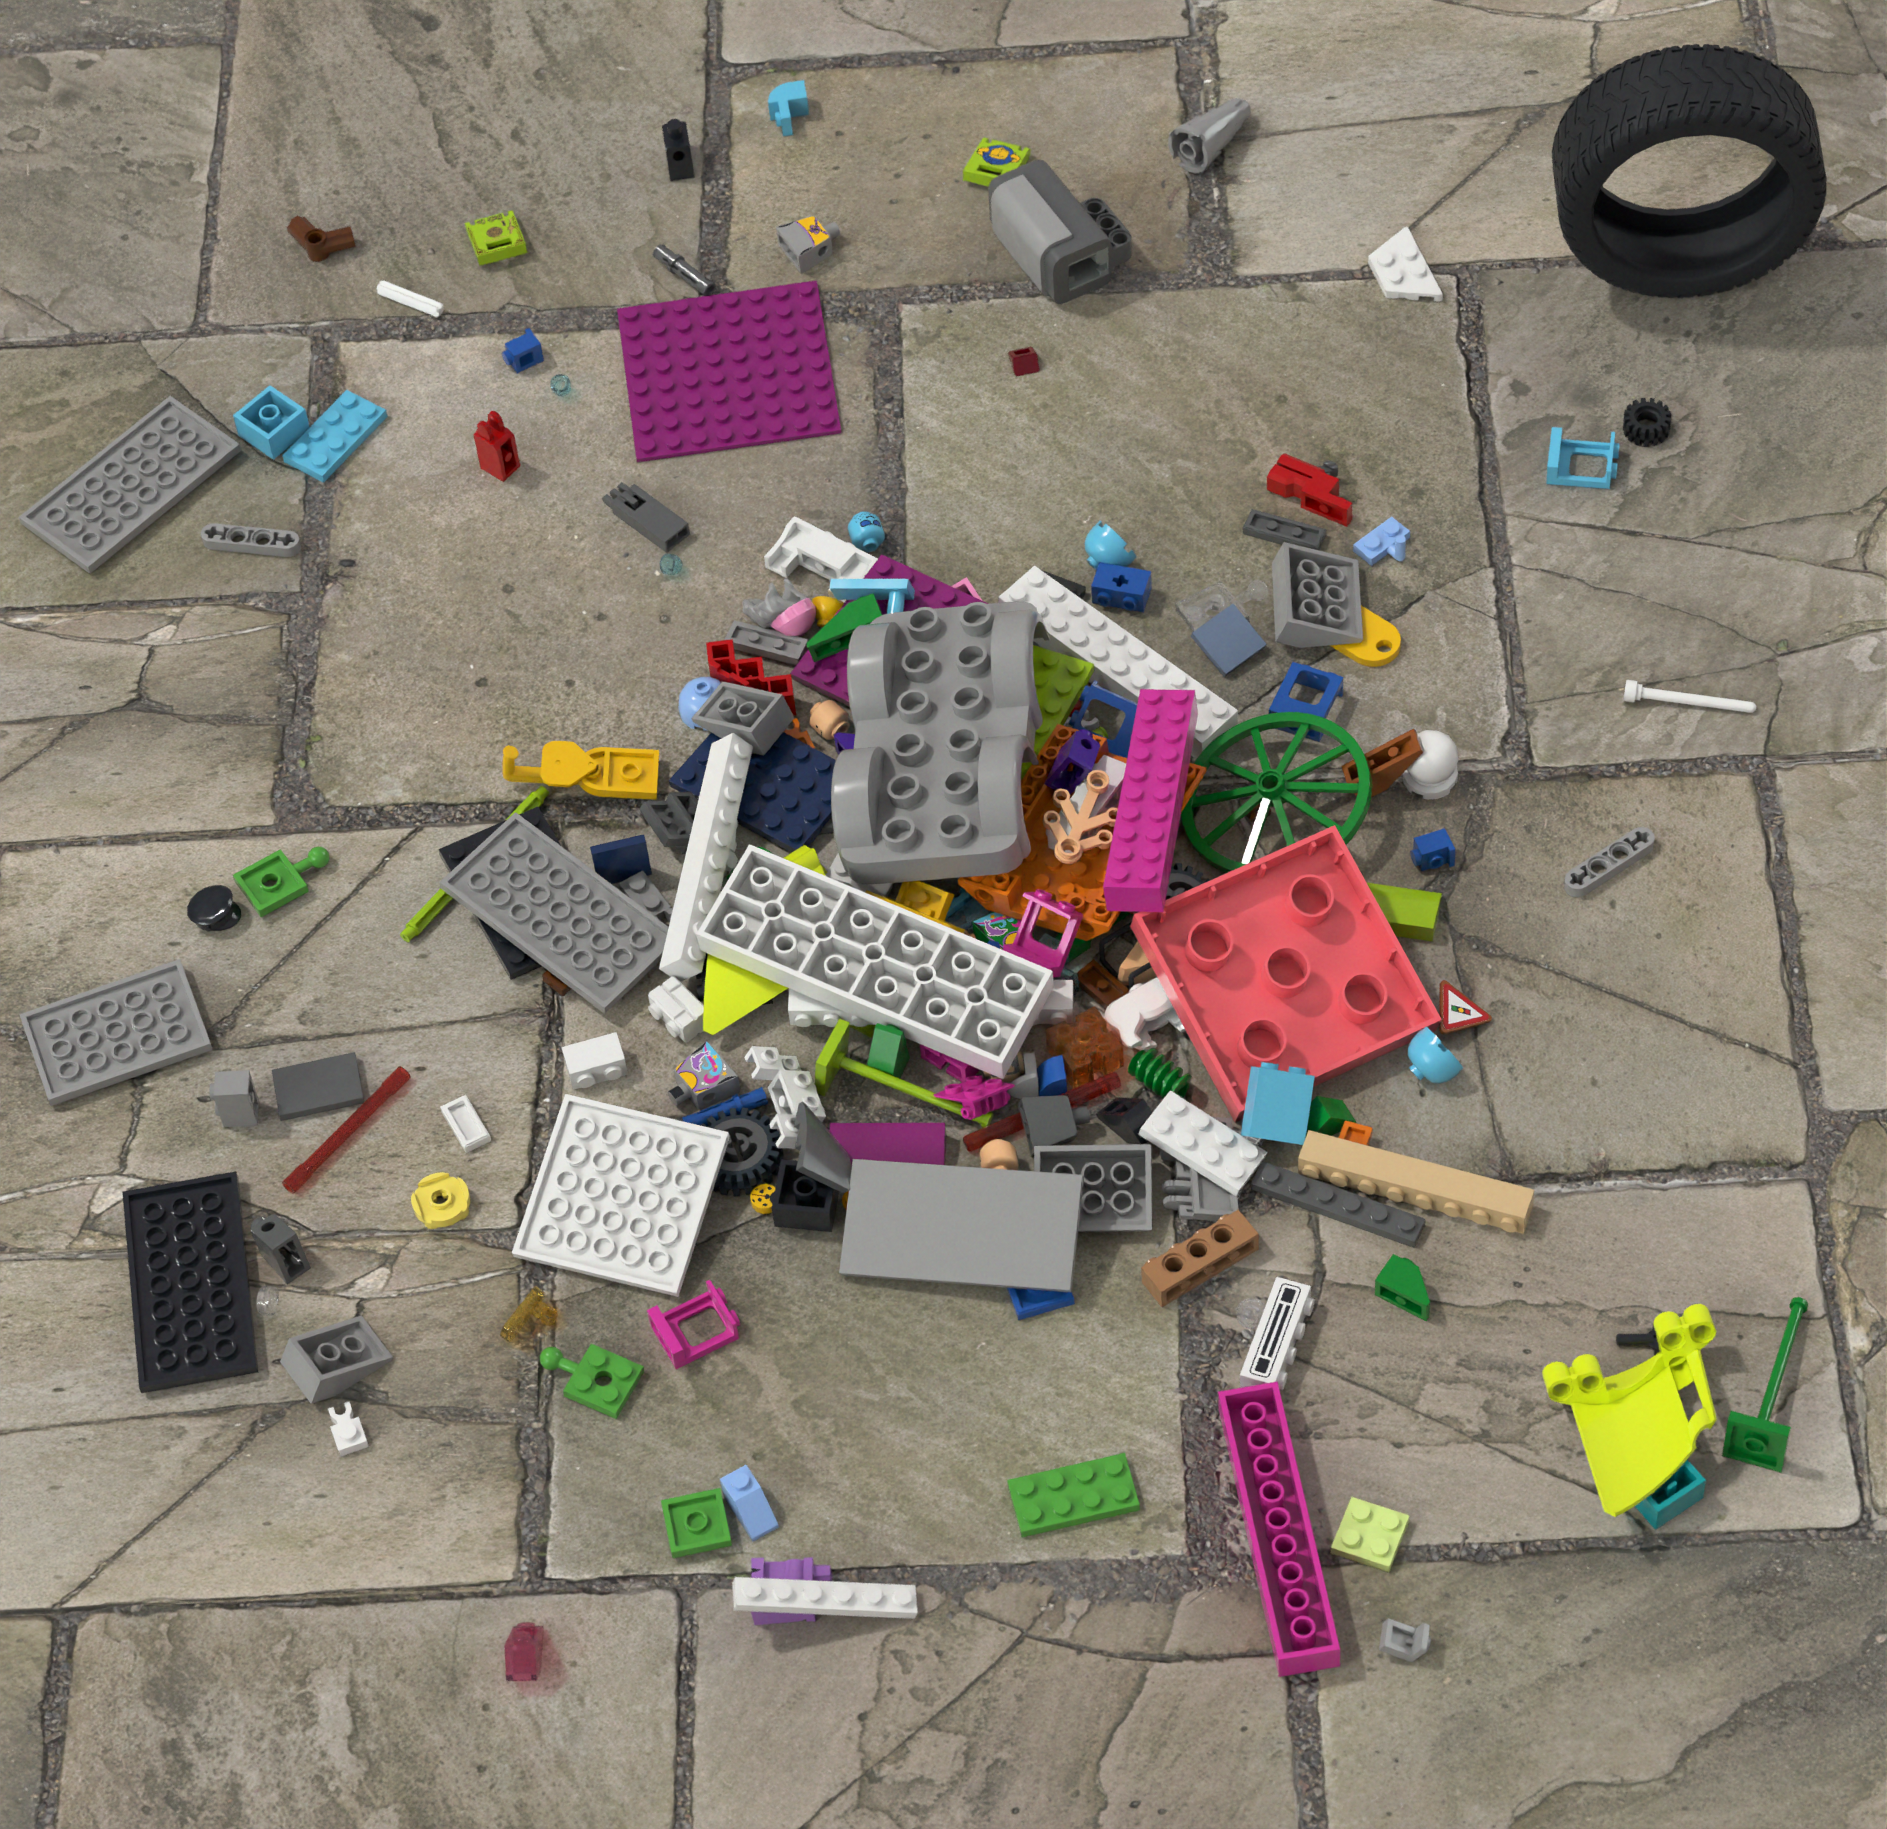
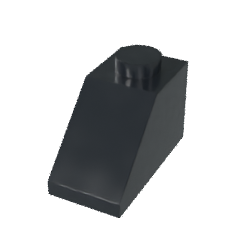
(1126, 1118)

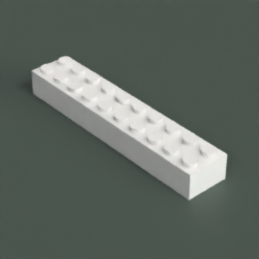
(1118, 657)

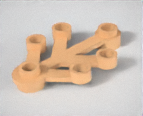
(1080, 822)

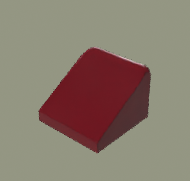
(1024, 361)

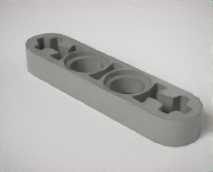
(220, 538)
(1606, 859)

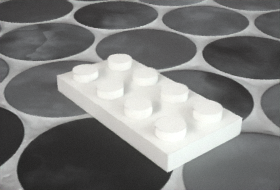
(1203, 1143)

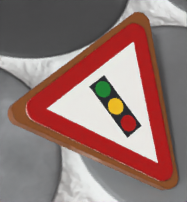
(1458, 1010)

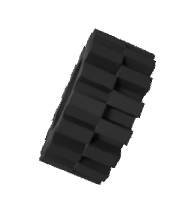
(1647, 433)

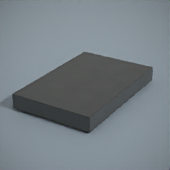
(317, 1086)

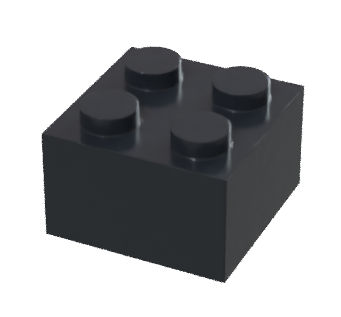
(802, 1201)

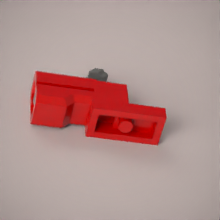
(1313, 485)

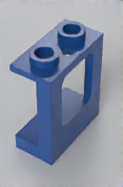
(1313, 678)
(1121, 744)

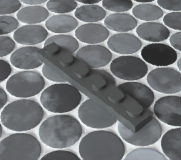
(1338, 1204)

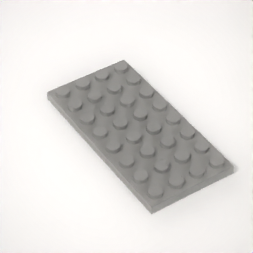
(129, 484)
(558, 912)

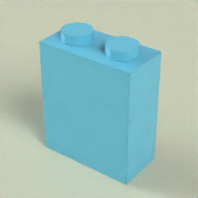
(1277, 1104)

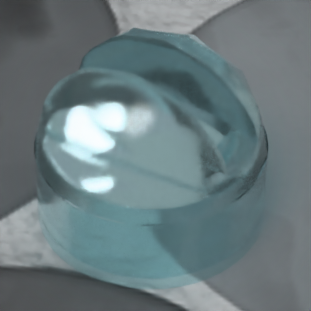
(556, 385)
(670, 564)

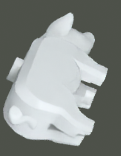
(1141, 1011)

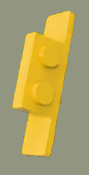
(923, 900)

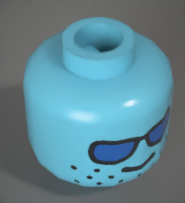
(866, 531)

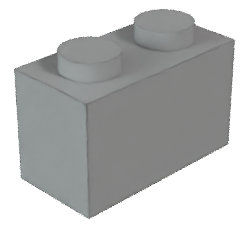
(235, 1098)

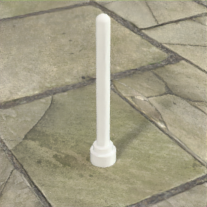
(1635, 692)

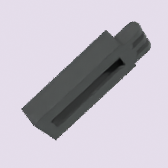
(650, 519)

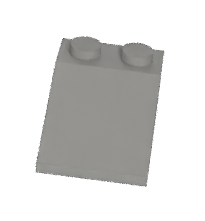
(747, 712)
(333, 1358)

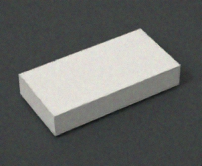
(465, 1123)

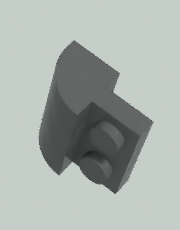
(672, 818)

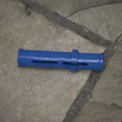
(749, 1100)

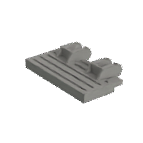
(1200, 1196)

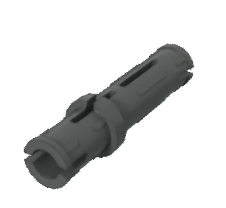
(677, 264)

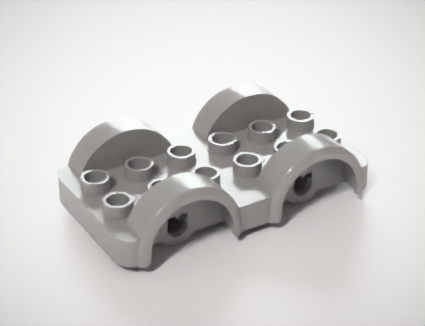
(938, 743)

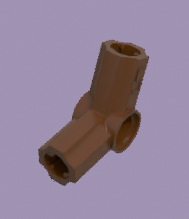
(316, 241)

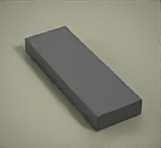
(1281, 530)

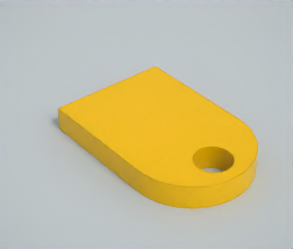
(1376, 633)

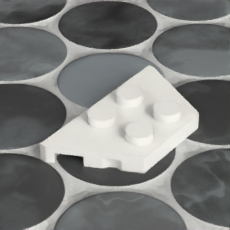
(1403, 269)

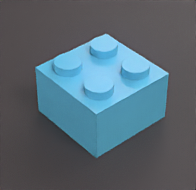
(271, 422)

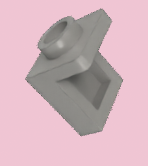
(1404, 1640)

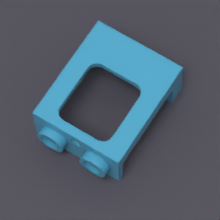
(1561, 452)

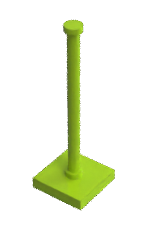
(834, 1057)

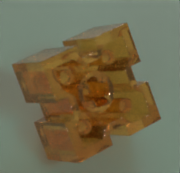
(1085, 1047)

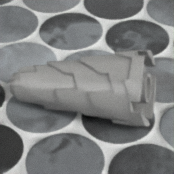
(1206, 135)

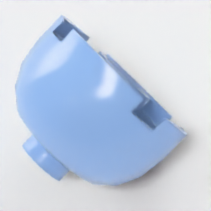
(694, 696)

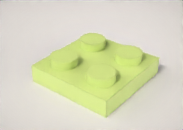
(1370, 1534)

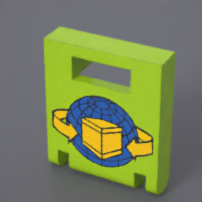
(995, 157)

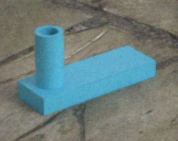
(893, 590)

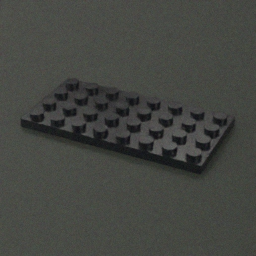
(189, 1282)

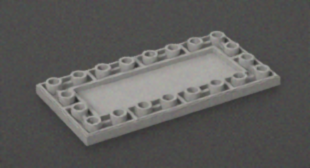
(962, 1225)

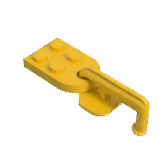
(597, 771)

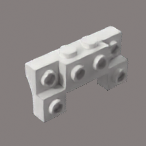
(818, 552)
(787, 1090)

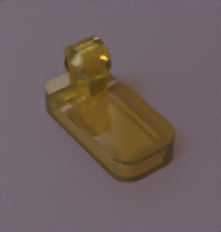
(533, 1305)

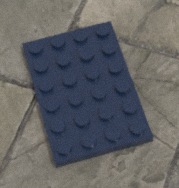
(783, 792)

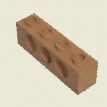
(1193, 1271)

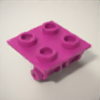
(977, 1095)

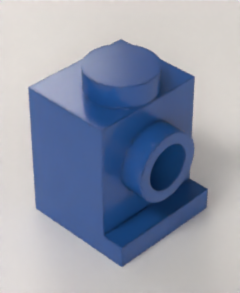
(523, 352)
(1433, 850)

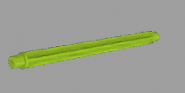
(441, 898)

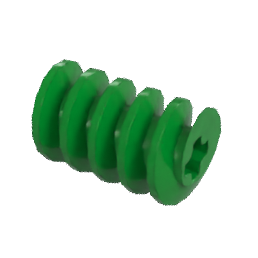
(1157, 1074)

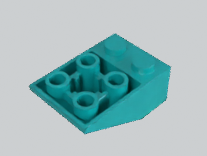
(1674, 1496)

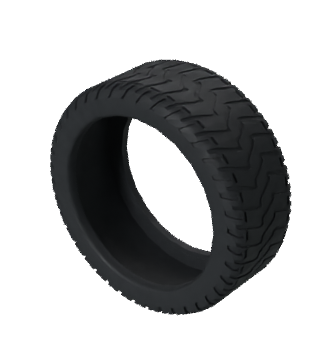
(1676, 97)

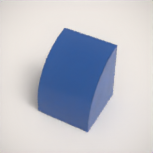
(1052, 1077)

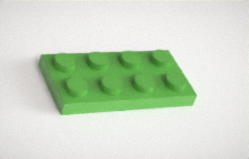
(1073, 1495)

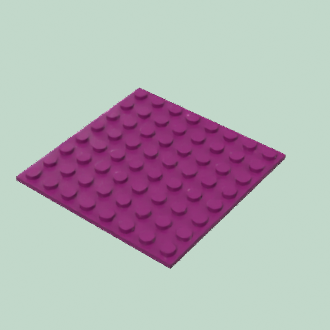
(728, 371)

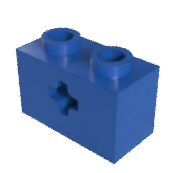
(1121, 587)

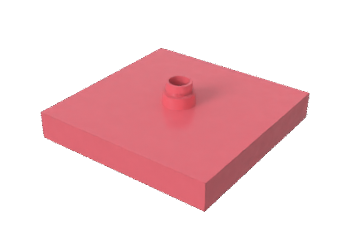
(1285, 968)

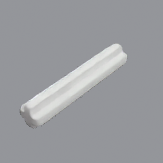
(410, 298)

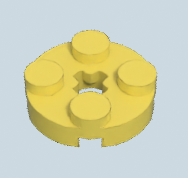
(444, 1214)

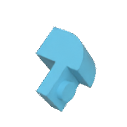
(786, 102)

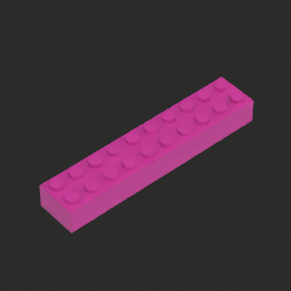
(1151, 801)
(1278, 1530)

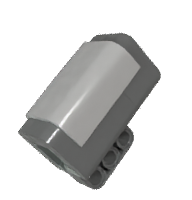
(1053, 236)

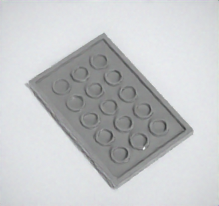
(115, 1032)

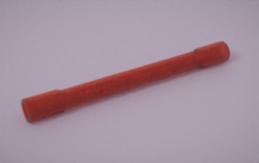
(304, 1171)

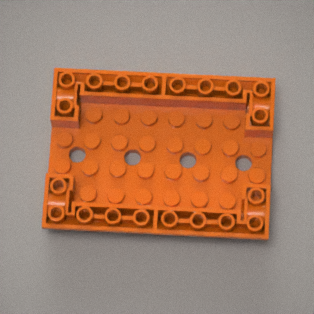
(1074, 883)

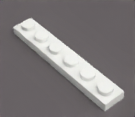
(824, 1597)

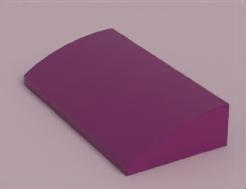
(893, 1141)

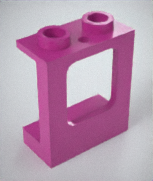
(1034, 951)
(671, 1337)

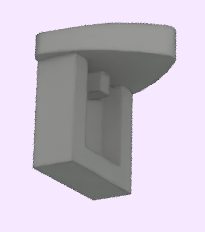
(1028, 1084)

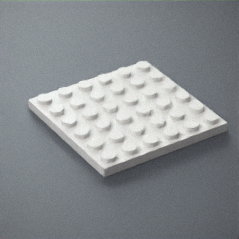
(621, 1195)

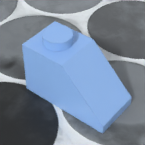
(748, 1503)

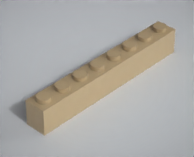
(1416, 1182)

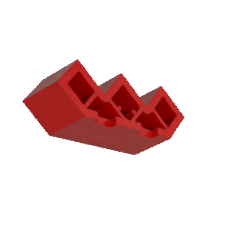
(746, 672)

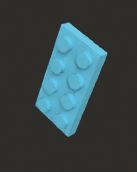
(335, 436)

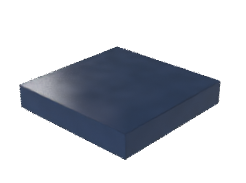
(621, 859)

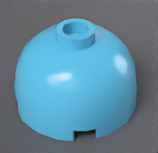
(1107, 547)
(1431, 1058)

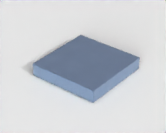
(1228, 640)

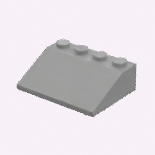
(1315, 598)
(1114, 1184)

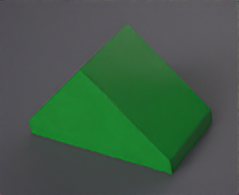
(1327, 1115)

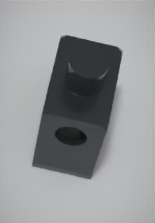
(677, 139)

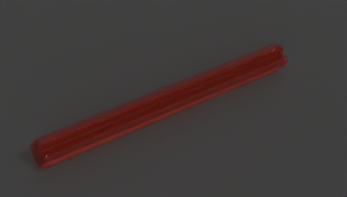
(1014, 1123)

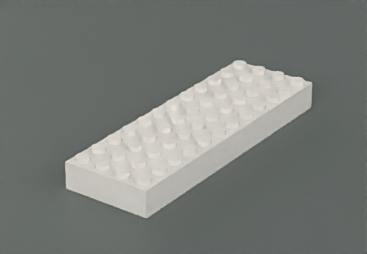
(876, 960)

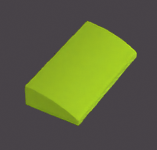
(1408, 911)

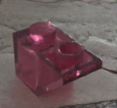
(524, 1652)

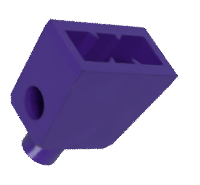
(1082, 753)

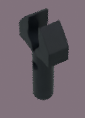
(1648, 1339)

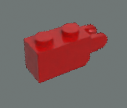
(496, 447)

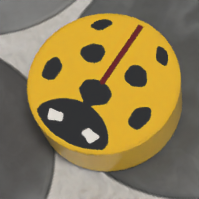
(762, 1198)

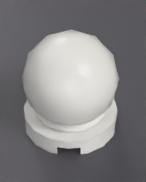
(1435, 768)

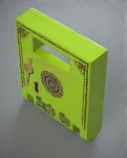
(496, 231)

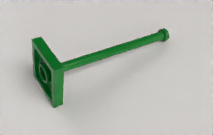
(1758, 1439)

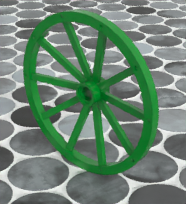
(1282, 783)

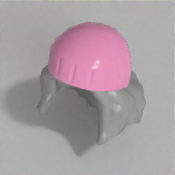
(787, 614)

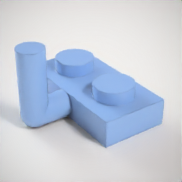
(1385, 539)

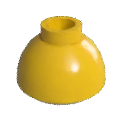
(826, 609)

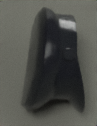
(214, 909)

